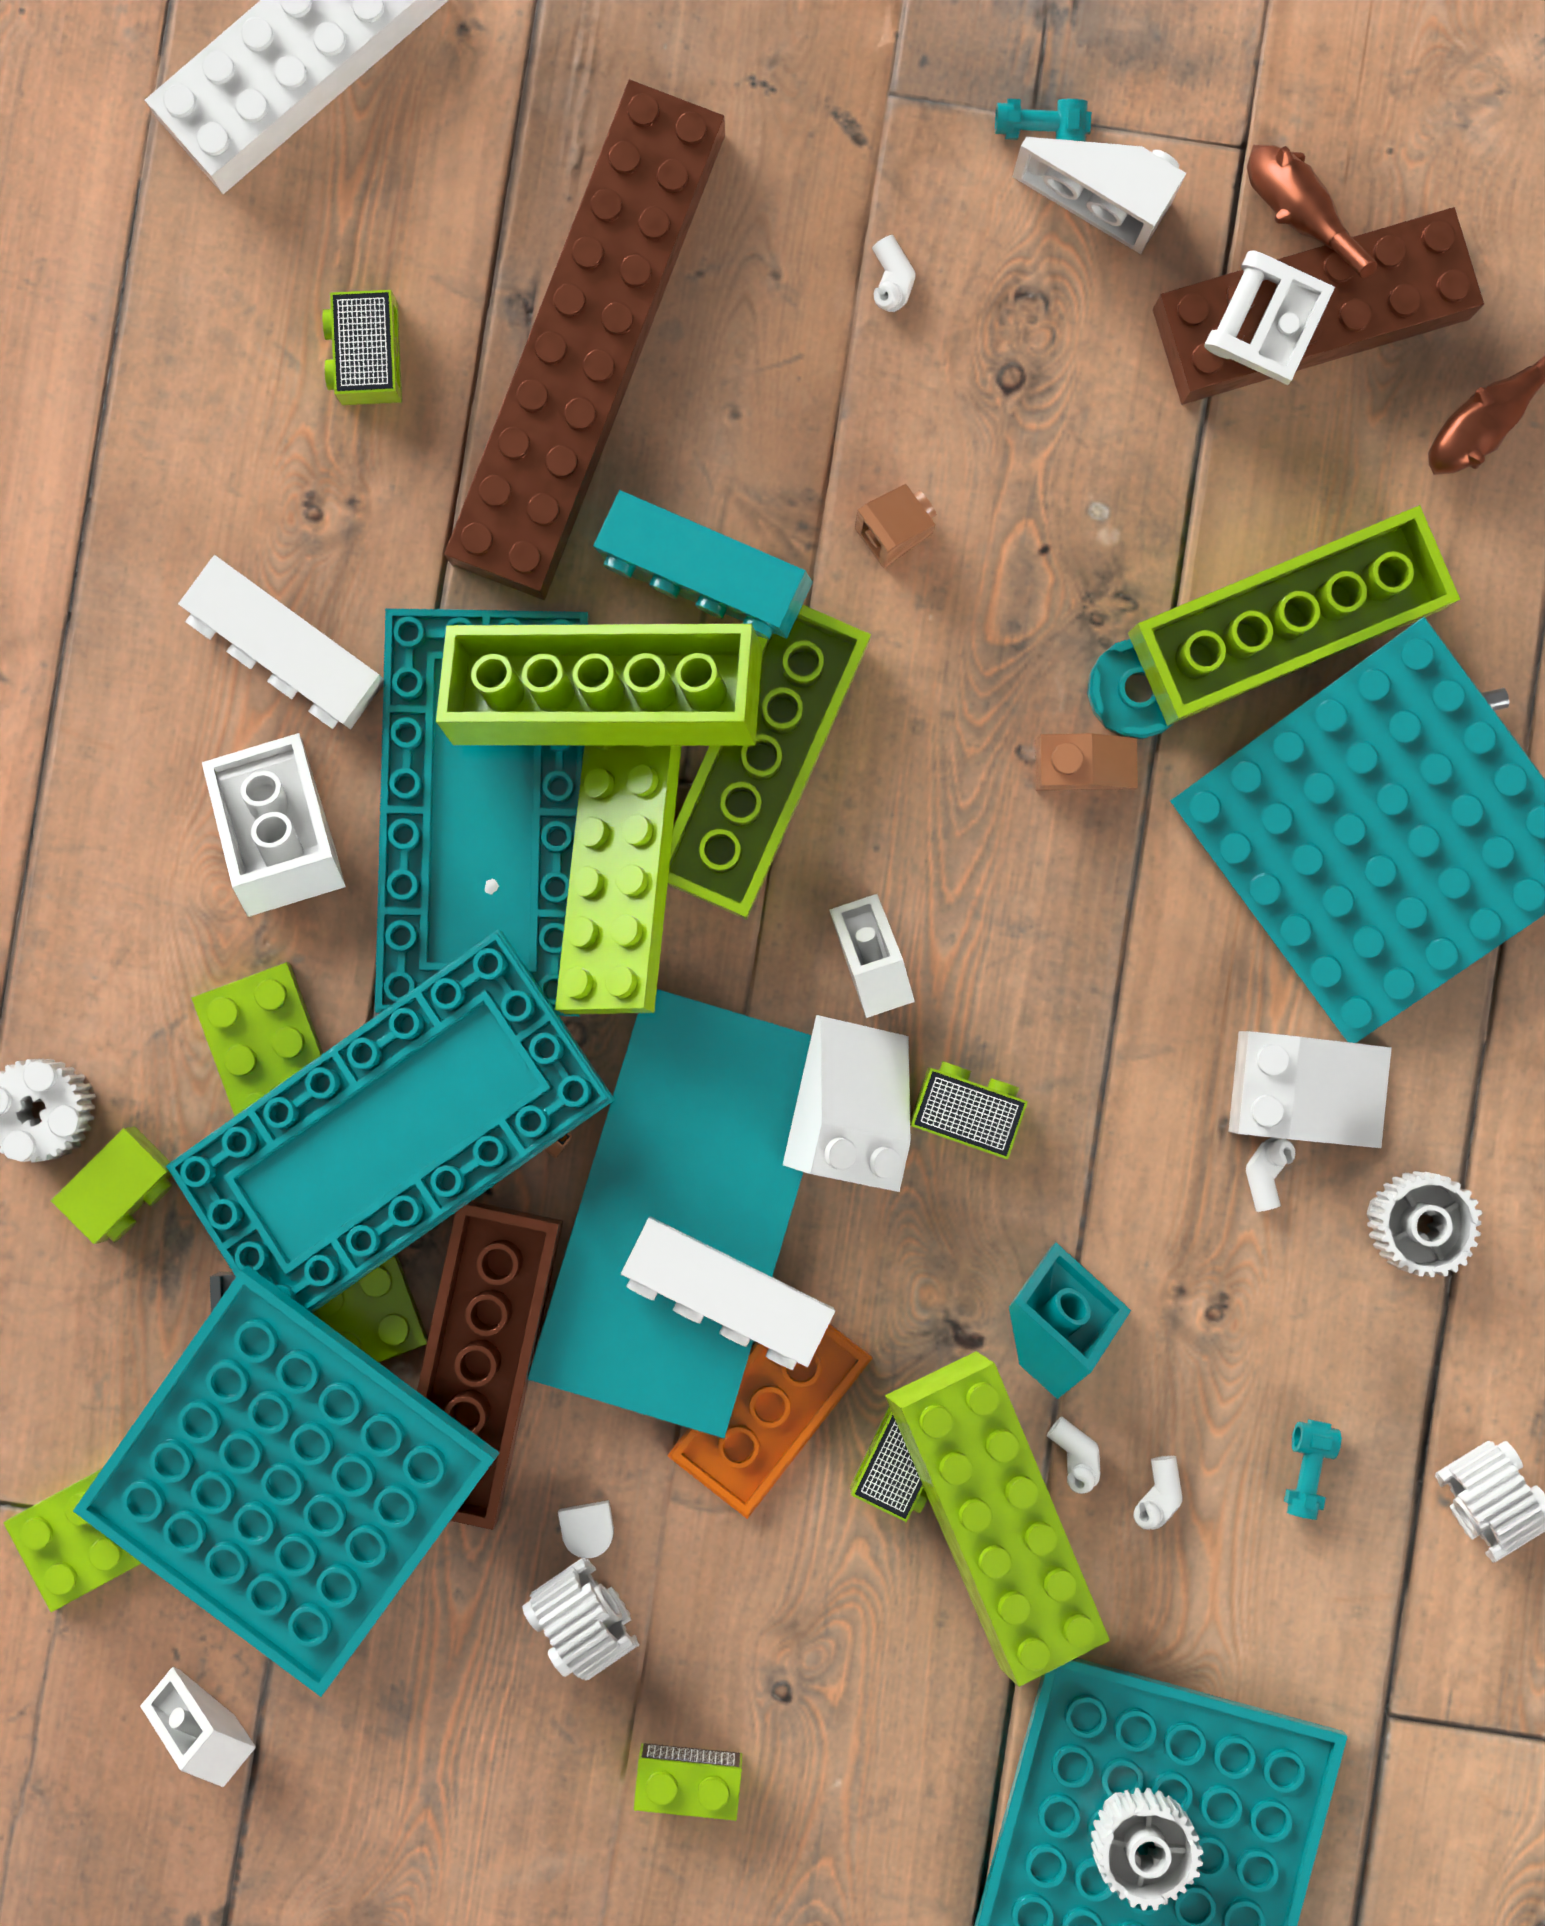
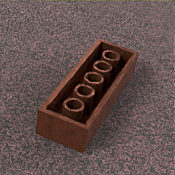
(1418, 287)
(489, 1334)

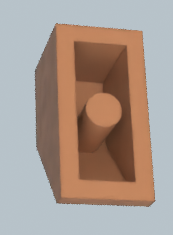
(895, 523)
(1085, 762)

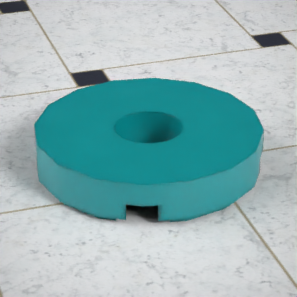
(1110, 700)

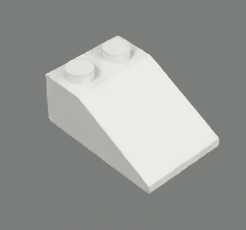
(1105, 184)
(272, 825)
(1309, 1089)
(853, 1106)

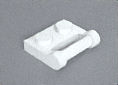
(1285, 324)

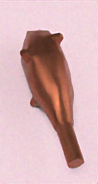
(1303, 202)
(1484, 421)

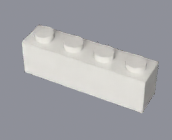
(281, 642)
(728, 1292)

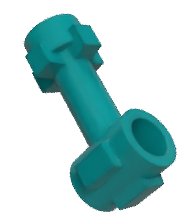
(1069, 121)
(1316, 1442)

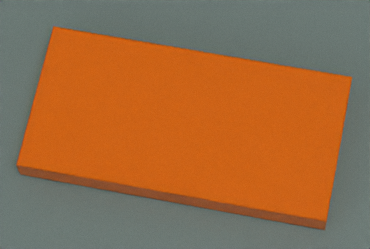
(770, 1420)

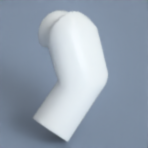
(897, 277)
(1264, 1168)
(1082, 1455)
(1163, 1497)

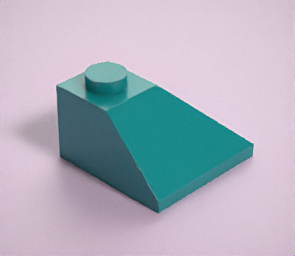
(1063, 1321)

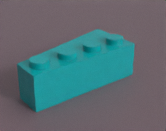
(701, 566)

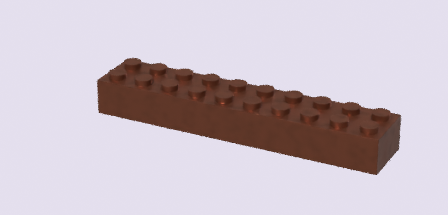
(586, 340)

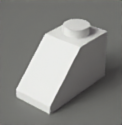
(872, 955)
(197, 1729)

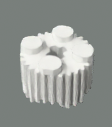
(63, 1119)
(1451, 1233)
(1494, 1498)
(580, 1621)
(1138, 1819)

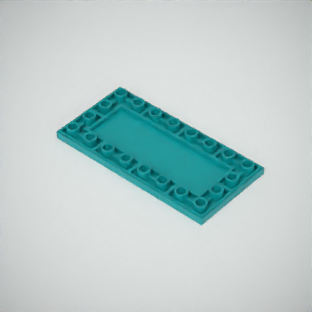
(465, 819)
(392, 1128)
(702, 1149)

